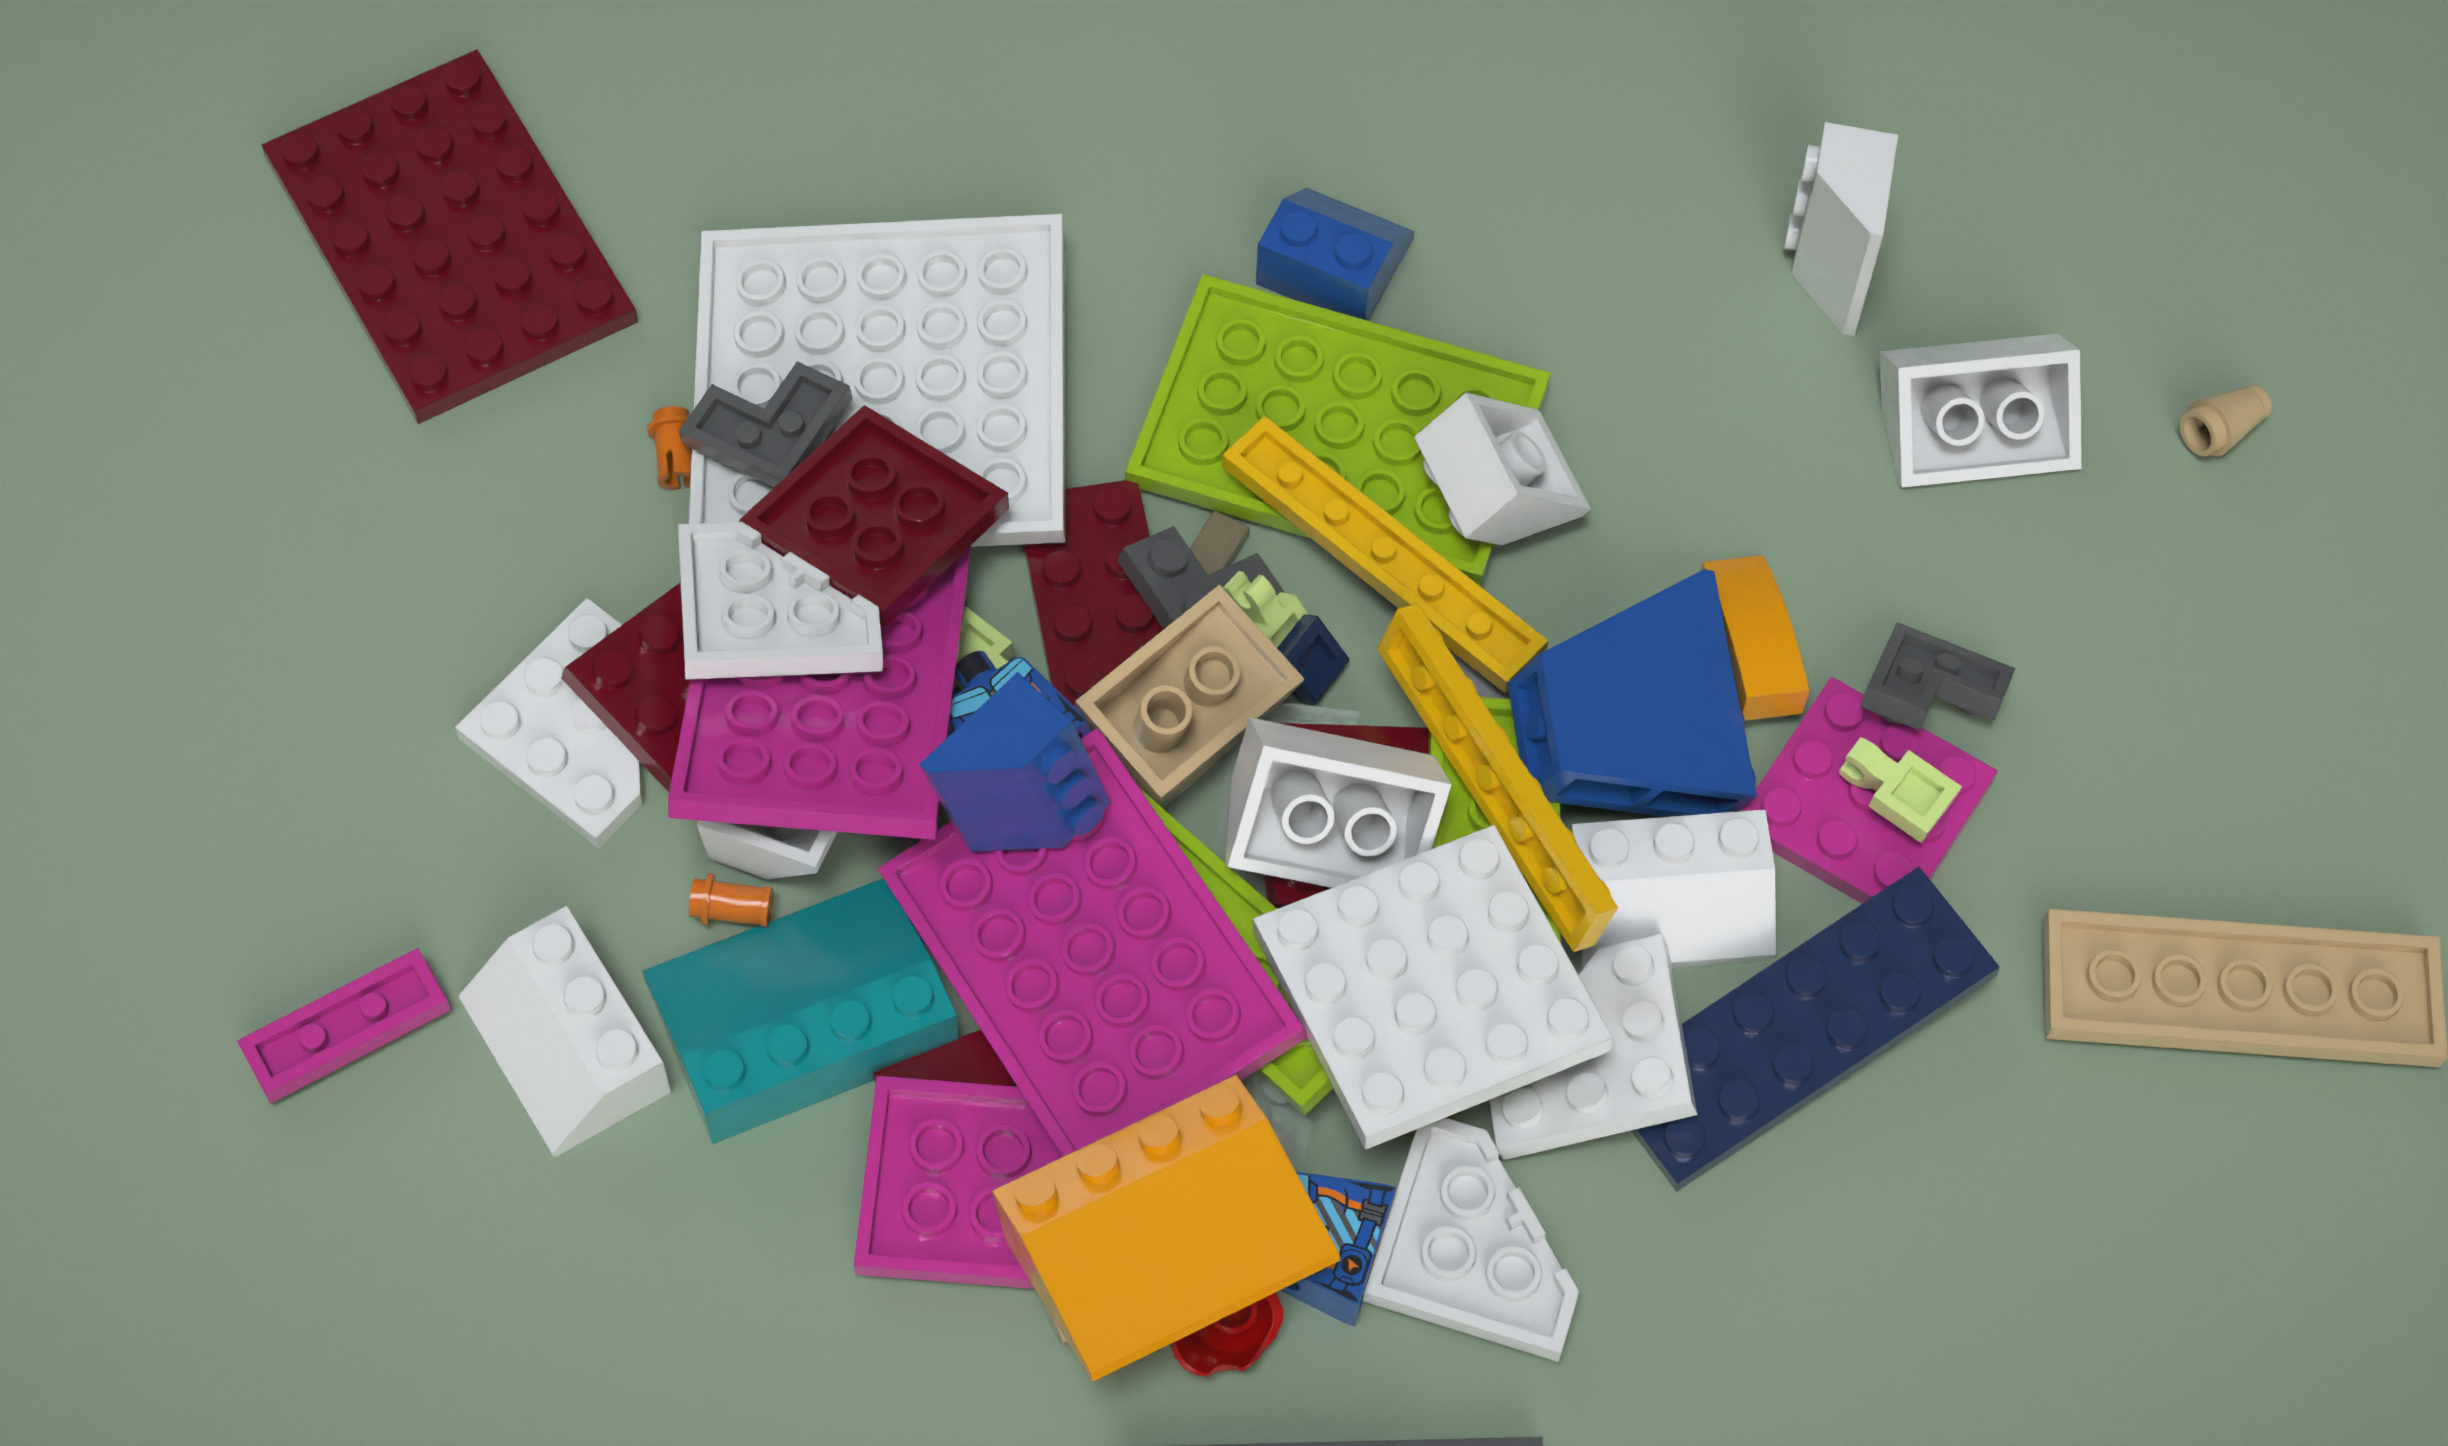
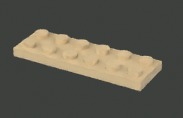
(2244, 988)

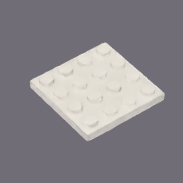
(1431, 986)

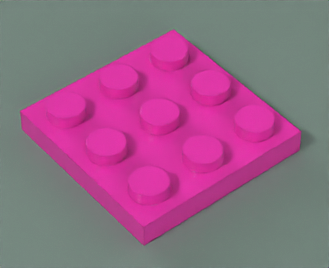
(1826, 821)
(932, 1179)

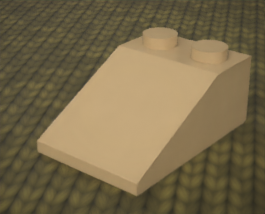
(1189, 695)

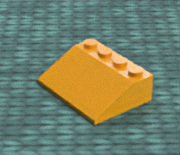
(1164, 1227)

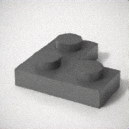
(769, 439)
(1173, 578)
(1924, 667)

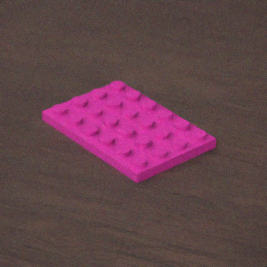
(829, 745)
(1096, 965)

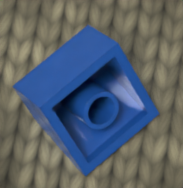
(1330, 254)

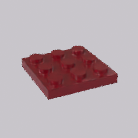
(878, 512)

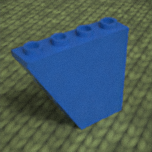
(1639, 711)

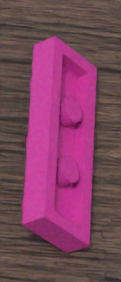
(344, 1025)

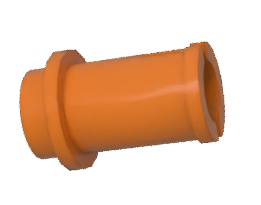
(671, 455)
(730, 902)

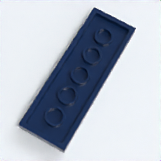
(1817, 1020)

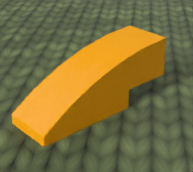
(1760, 639)

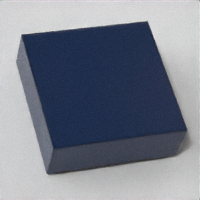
(1314, 656)

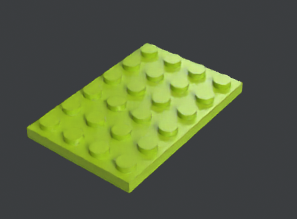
(1333, 385)

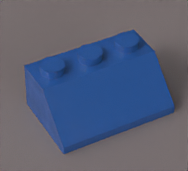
(1016, 774)

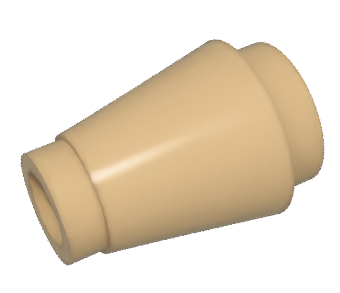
(2223, 419)

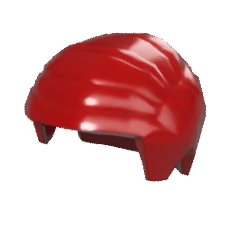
(1231, 1341)

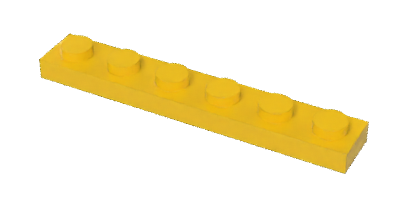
(1383, 551)
(1497, 778)

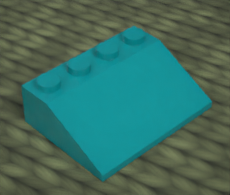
(800, 1008)

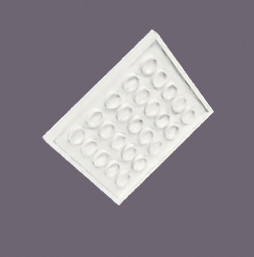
(925, 322)

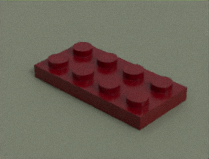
(1080, 593)

